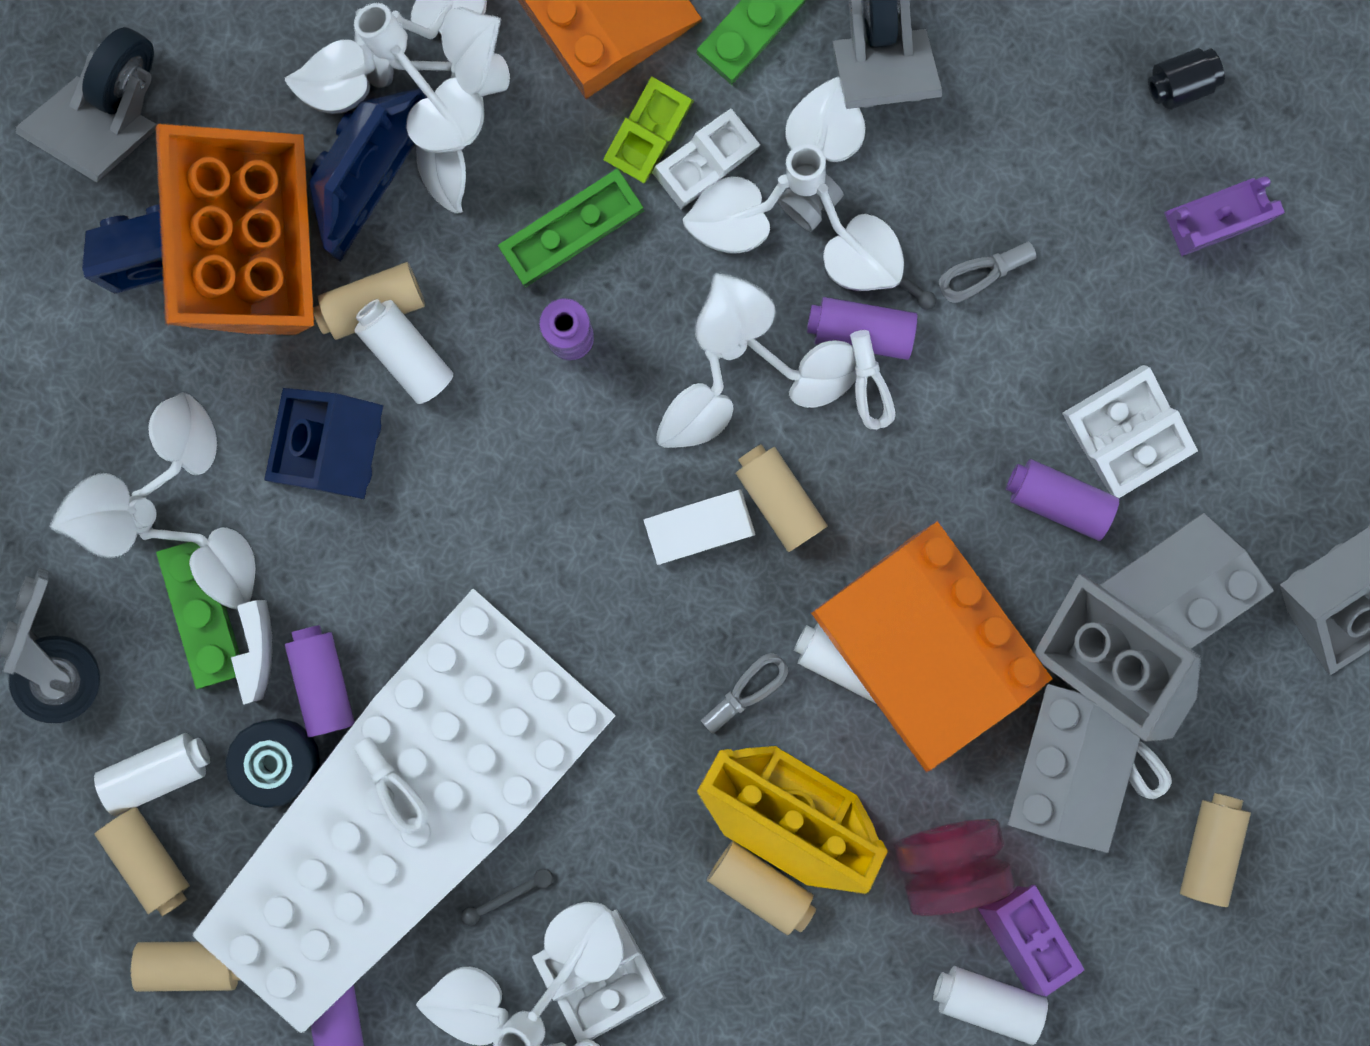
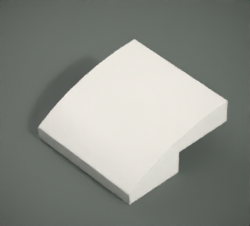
(1130, 431)
(602, 1005)

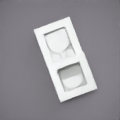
(706, 158)
(699, 527)
(254, 668)

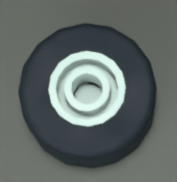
(290, 759)

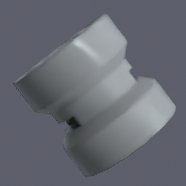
(807, 209)

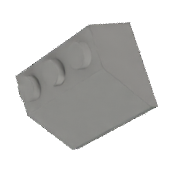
(1191, 582)
(1333, 602)
(1121, 661)
(1074, 772)

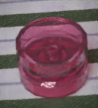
(954, 867)

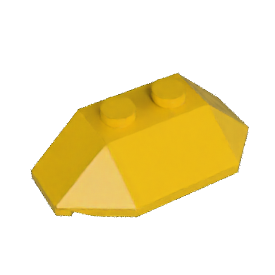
(793, 818)

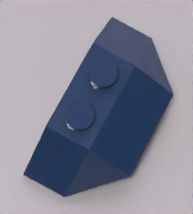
(360, 167)

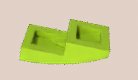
(648, 130)

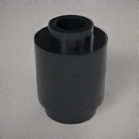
(1186, 78)

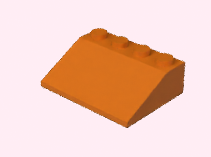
(608, 37)
(234, 230)
(932, 646)

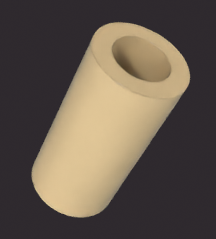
(341, 305)
(779, 496)
(1215, 850)
(143, 862)
(762, 889)
(178, 968)

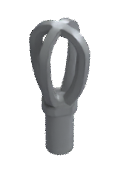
(998, 263)
(735, 703)

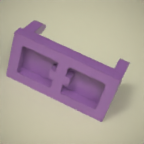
(1222, 215)
(1032, 940)

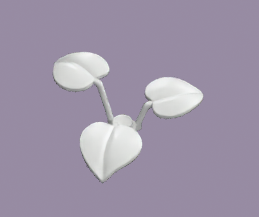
(470, 47)
(338, 81)
(817, 130)
(726, 325)
(107, 518)
(469, 999)

